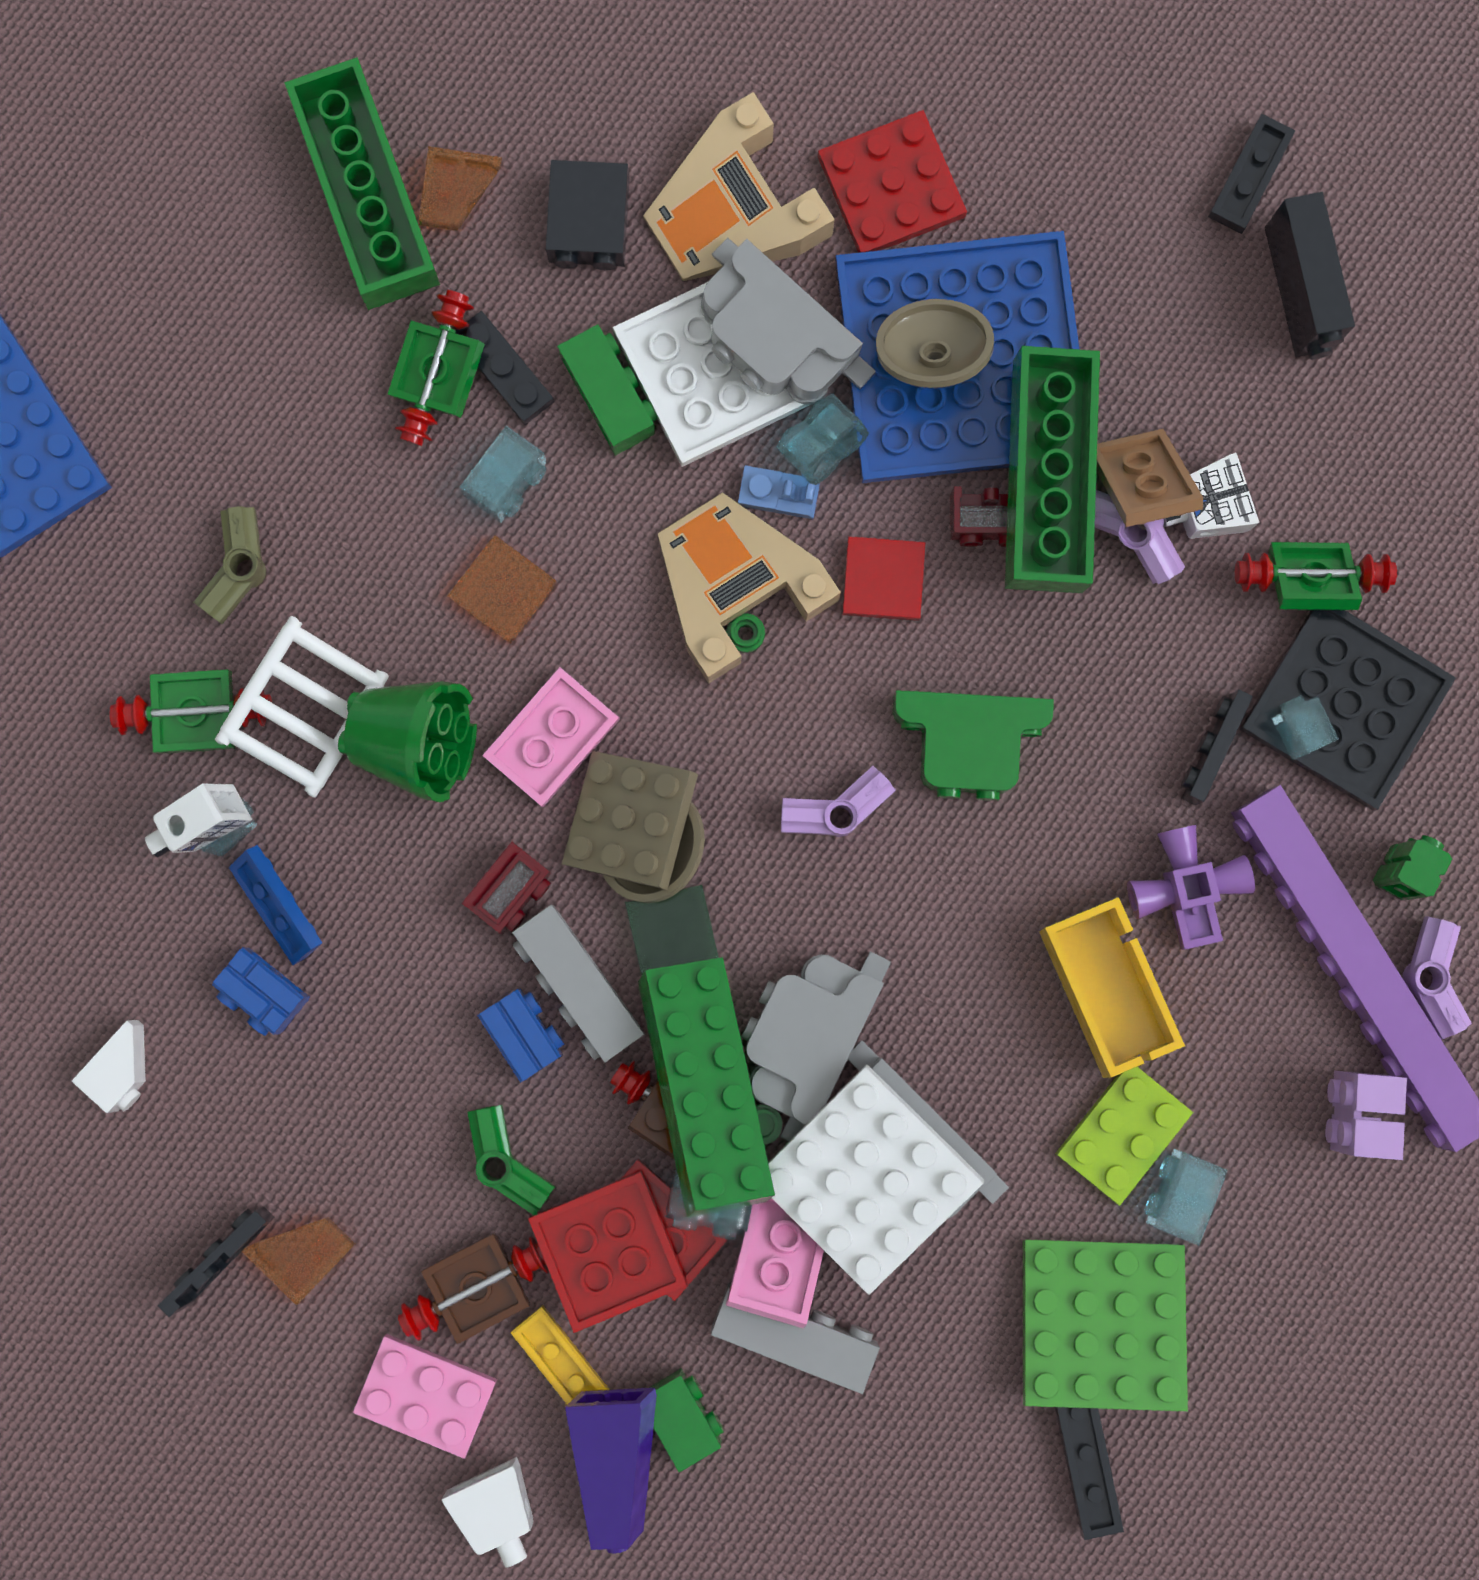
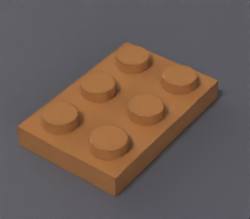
(1146, 478)

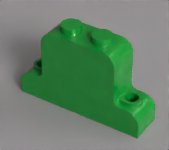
(970, 738)

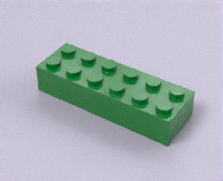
(362, 183)
(1052, 470)
(705, 1087)

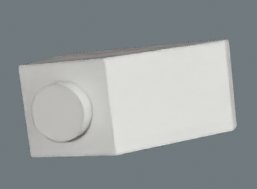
(116, 1070)

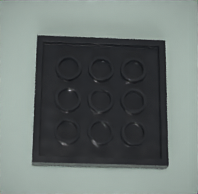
(1372, 693)

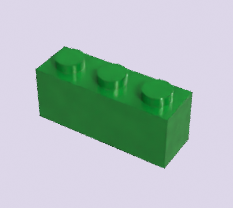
(608, 389)

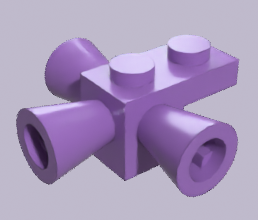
(1190, 889)

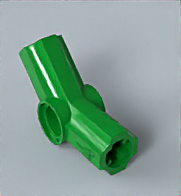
(492, 1140)

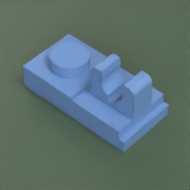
(777, 492)

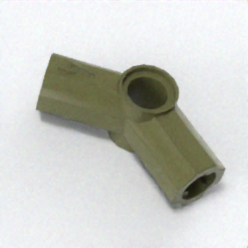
(240, 544)

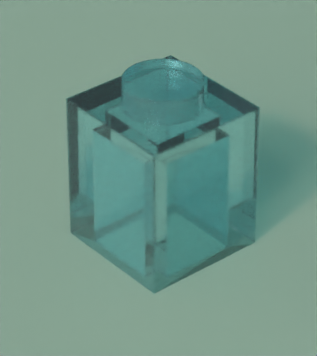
(1304, 726)

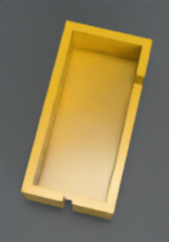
(1111, 989)

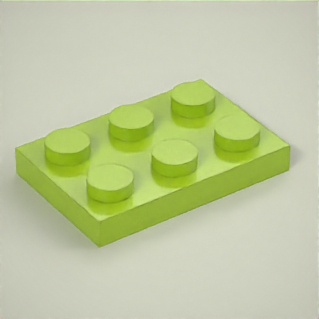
(1124, 1133)

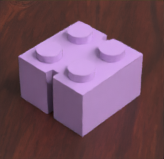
(1361, 1135)

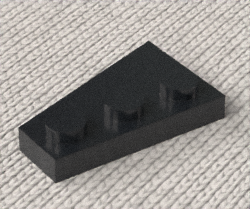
(216, 1260)

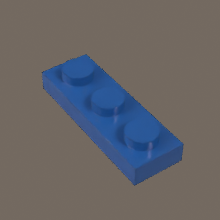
(275, 904)

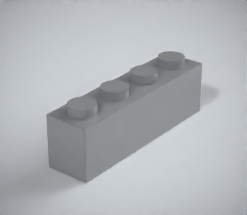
(578, 983)
(817, 1349)

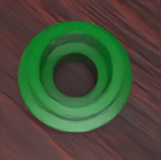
(754, 624)

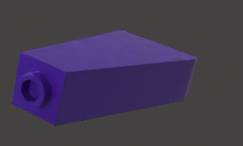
(612, 1460)

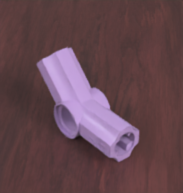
(1150, 545)
(860, 800)
(1439, 1001)

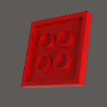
(892, 183)
(607, 1251)

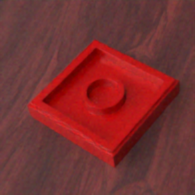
(883, 578)

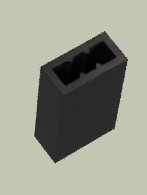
(1309, 275)

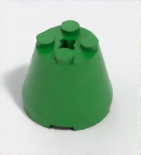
(412, 736)

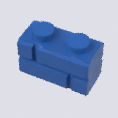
(259, 992)
(521, 1034)

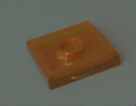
(502, 589)

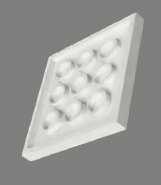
(690, 389)
(870, 1179)

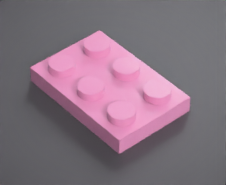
(551, 737)
(775, 1267)
(425, 1396)

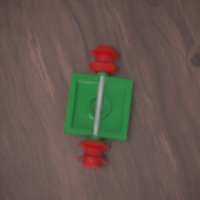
(435, 368)
(1315, 575)
(183, 711)

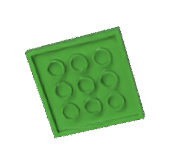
(1104, 1325)

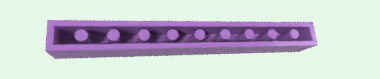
(1360, 967)

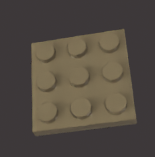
(630, 819)

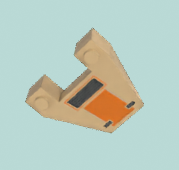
(724, 196)
(726, 564)

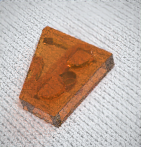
(454, 185)
(301, 1256)

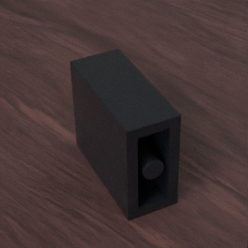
(587, 214)

